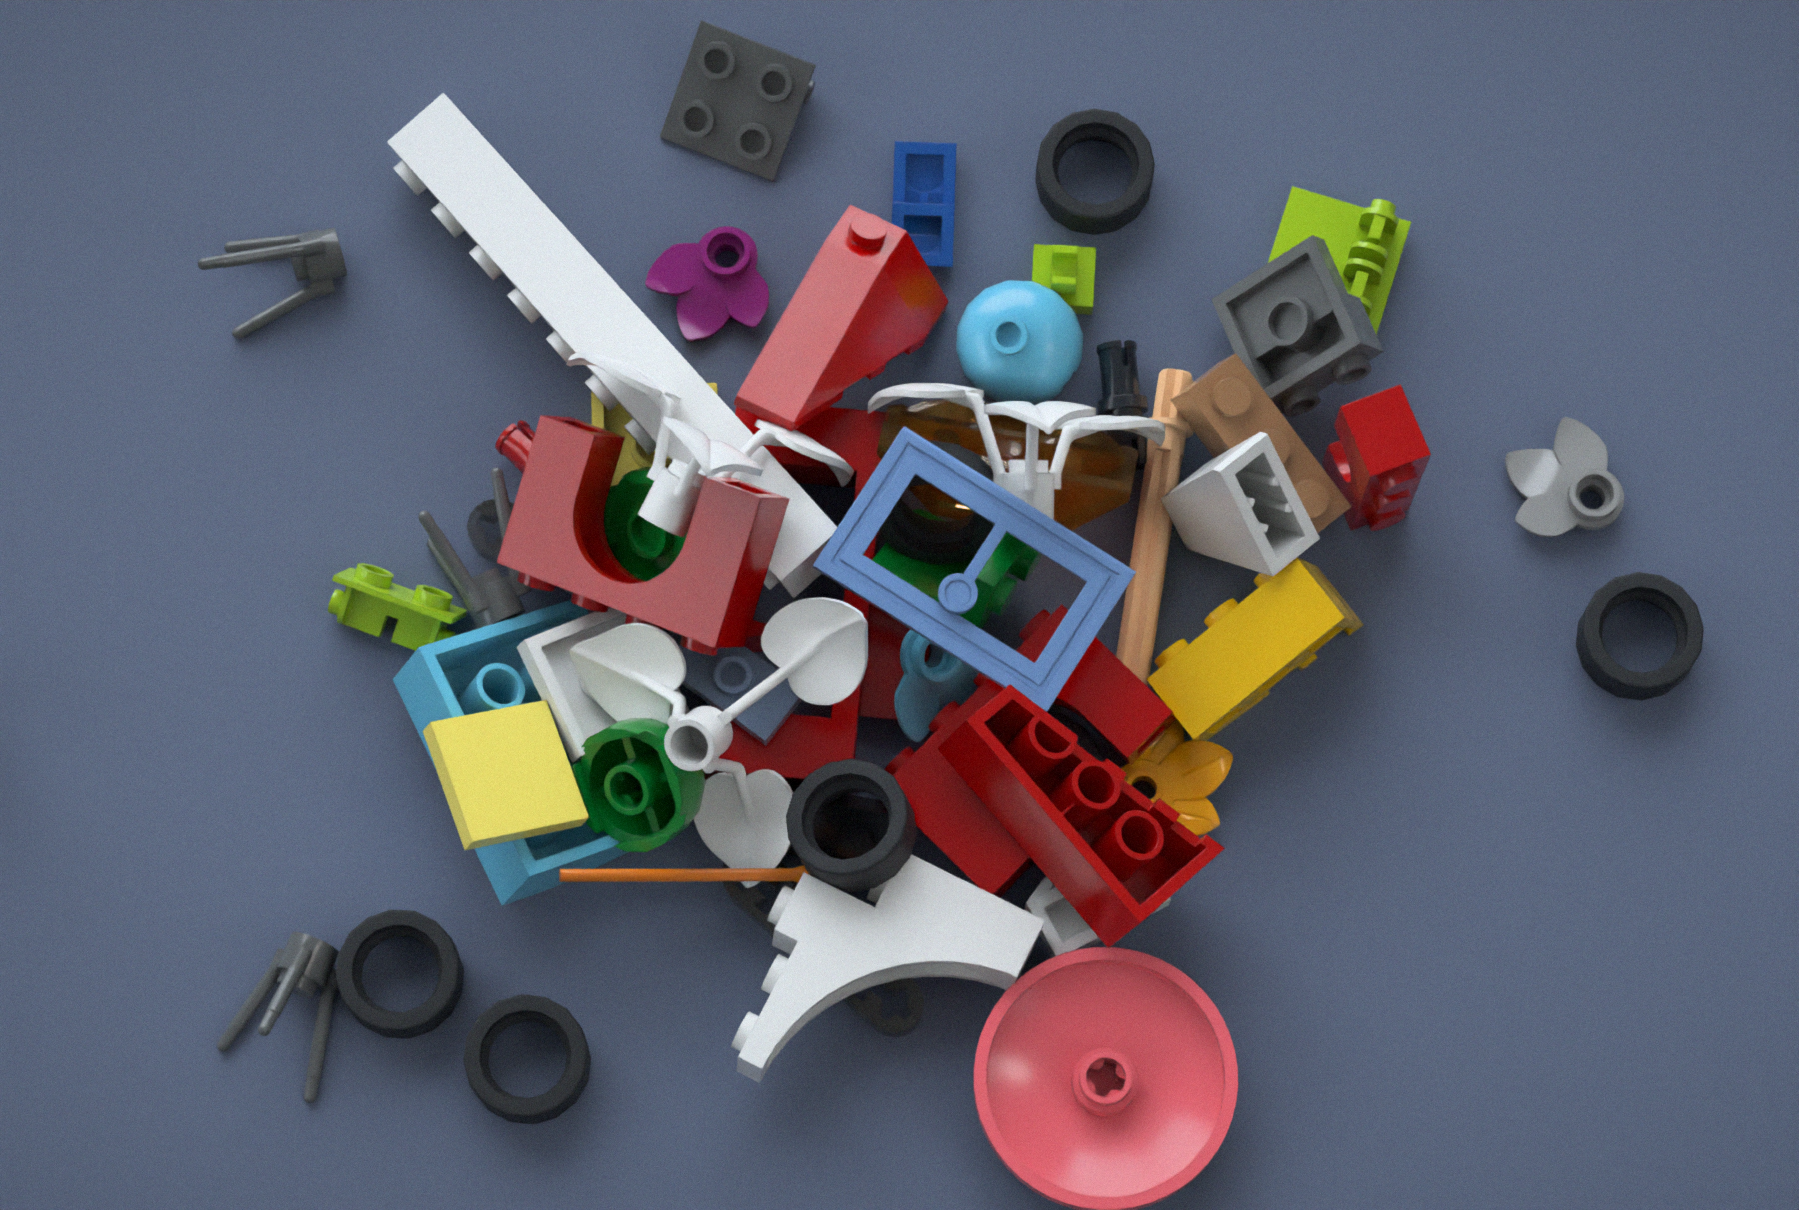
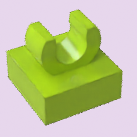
(1068, 272)

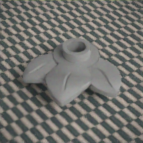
(1557, 479)

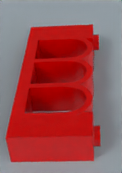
(803, 740)

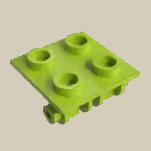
(1360, 240)

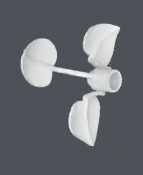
(1028, 477)
(677, 488)
(640, 666)

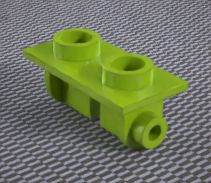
(373, 597)

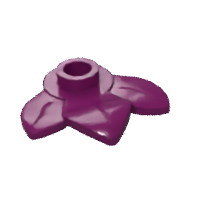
(707, 291)

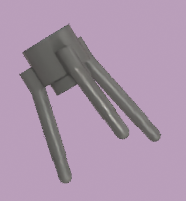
(313, 256)
(488, 594)
(297, 969)

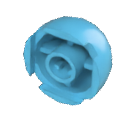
(1019, 342)

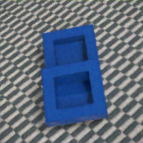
(926, 197)

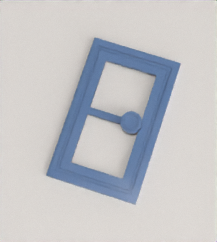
(957, 594)

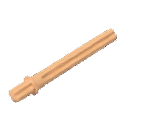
(1153, 529)

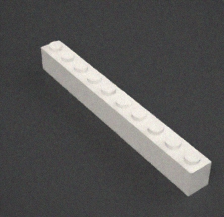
(587, 311)

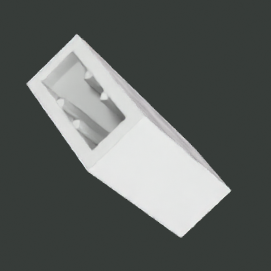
(1243, 509)

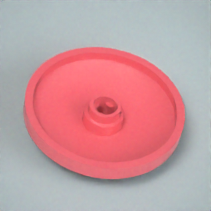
(1105, 1079)

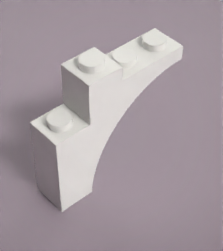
(840, 946)

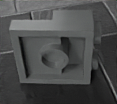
(1298, 327)

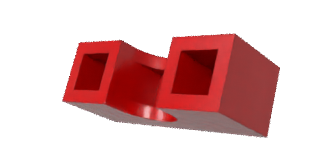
(1377, 458)

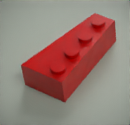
(1075, 815)

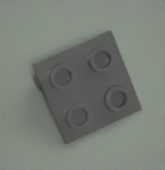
(738, 100)

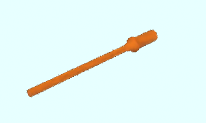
(682, 874)

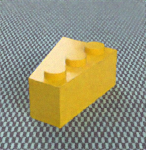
(1250, 647)

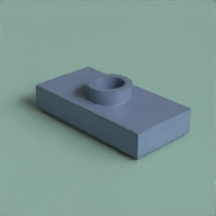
(731, 675)

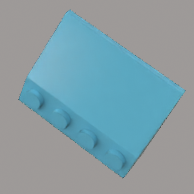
(484, 674)

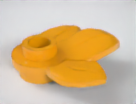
(1183, 776)

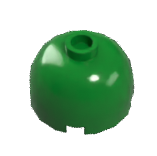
(635, 787)

